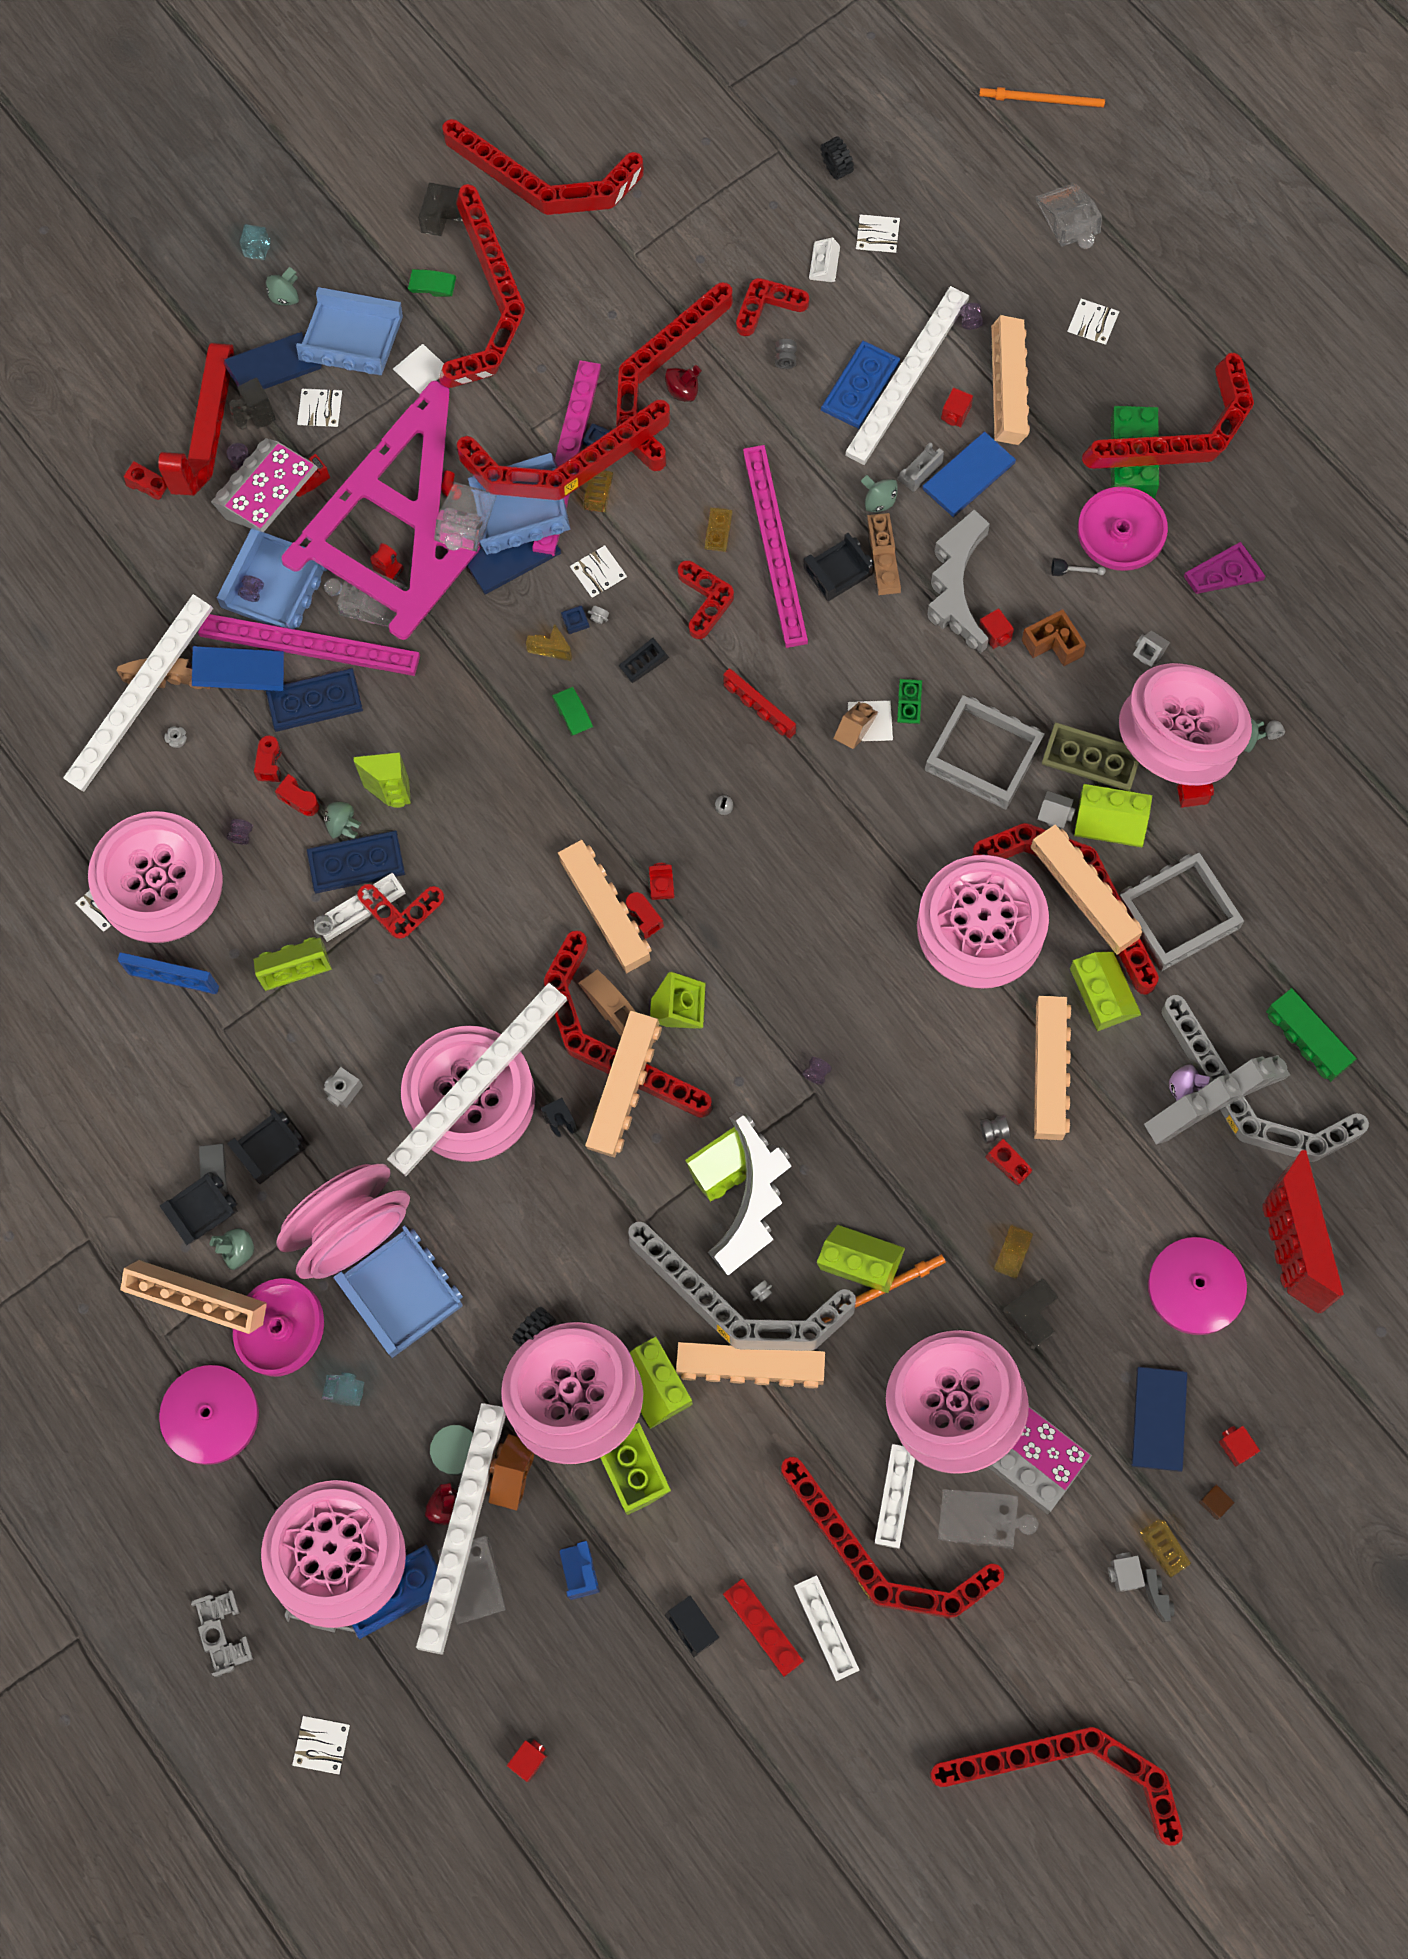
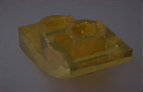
(718, 529)

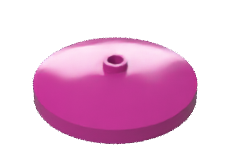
(1122, 528)
(1181, 1301)
(289, 1329)
(226, 1428)

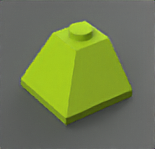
(679, 1002)

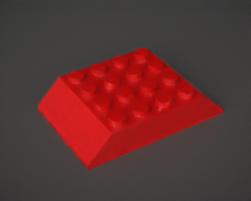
(1302, 1237)

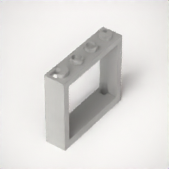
(970, 782)
(1166, 960)

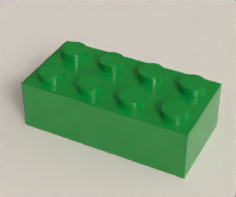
(1135, 423)

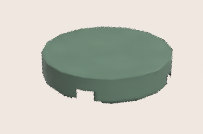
(451, 1448)

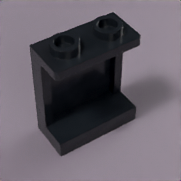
(839, 567)
(268, 1146)
(200, 1208)

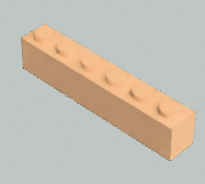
(1009, 380)
(1086, 889)
(604, 906)
(1050, 1068)
(622, 1084)
(193, 1296)
(758, 1365)

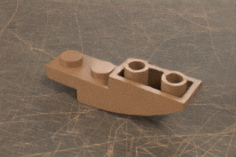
(883, 554)
(179, 673)
(607, 1000)

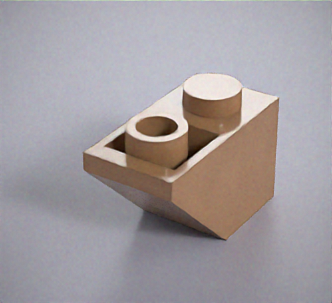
(855, 724)

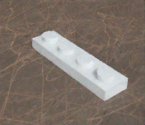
(353, 912)
(895, 1497)
(826, 1628)

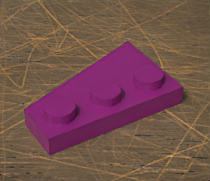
(1225, 570)

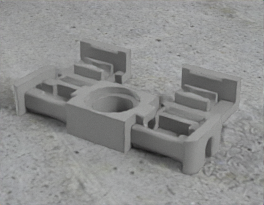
(209, 1613)

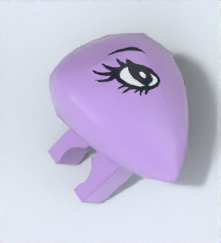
(1186, 1081)

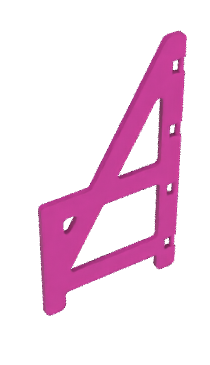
(428, 574)

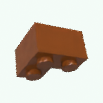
(1057, 634)
(509, 1473)

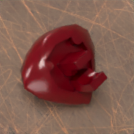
(683, 383)
(441, 1504)

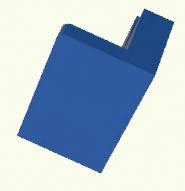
(579, 1571)

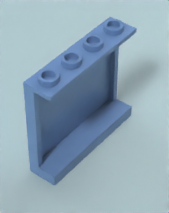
(351, 331)
(522, 518)
(284, 591)
(400, 1292)

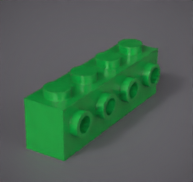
(1310, 1035)

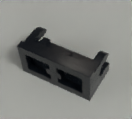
(558, 1114)
(691, 1626)

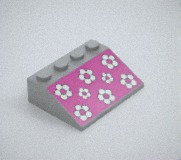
(263, 485)
(1041, 1463)

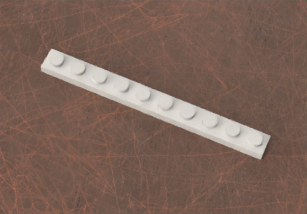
(906, 376)
(138, 693)
(477, 1079)
(461, 1530)

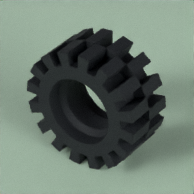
(837, 158)
(533, 1324)

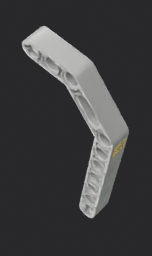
(1247, 1116)
(719, 1306)

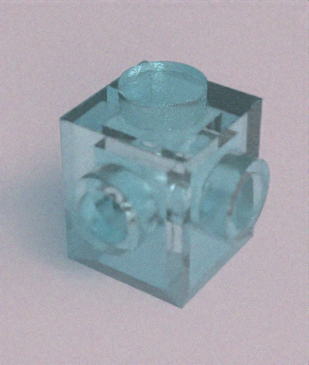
(255, 242)
(343, 1389)

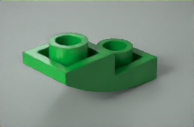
(434, 282)
(909, 701)
(572, 710)

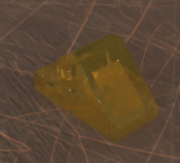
(553, 647)
(1013, 1251)

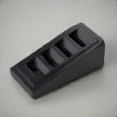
(645, 649)

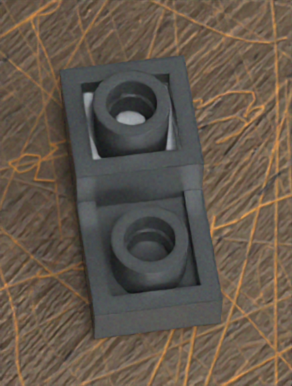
(213, 1160)
(1162, 1606)

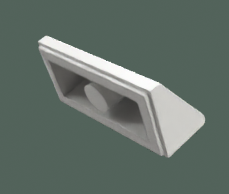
(824, 260)

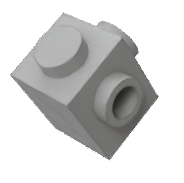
(1150, 648)
(1056, 810)
(342, 1088)
(1126, 1572)

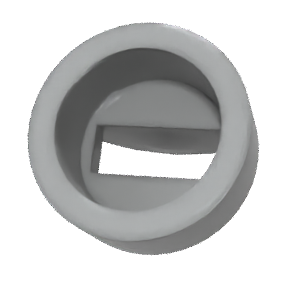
(1274, 730)
(728, 805)
(318, 925)

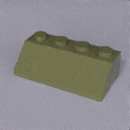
(1090, 756)

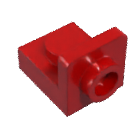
(661, 881)

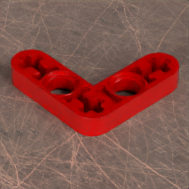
(766, 295)
(712, 594)
(395, 916)

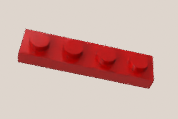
(754, 699)
(763, 1627)

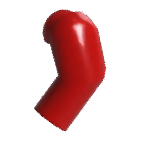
(447, 482)

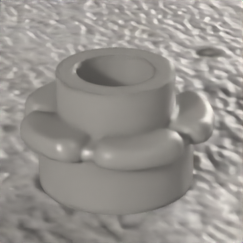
(598, 614)
(175, 742)
(761, 1291)

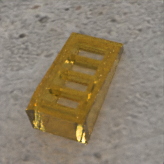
(596, 504)
(1147, 1534)

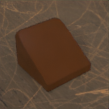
(1216, 1502)

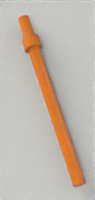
(1001, 94)
(921, 1269)

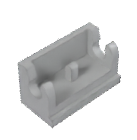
(921, 468)

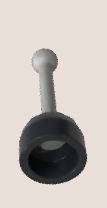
(1060, 567)

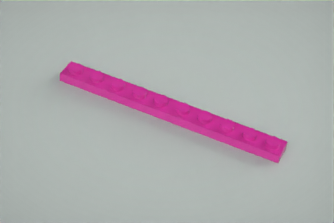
(573, 431)
(775, 546)
(310, 644)

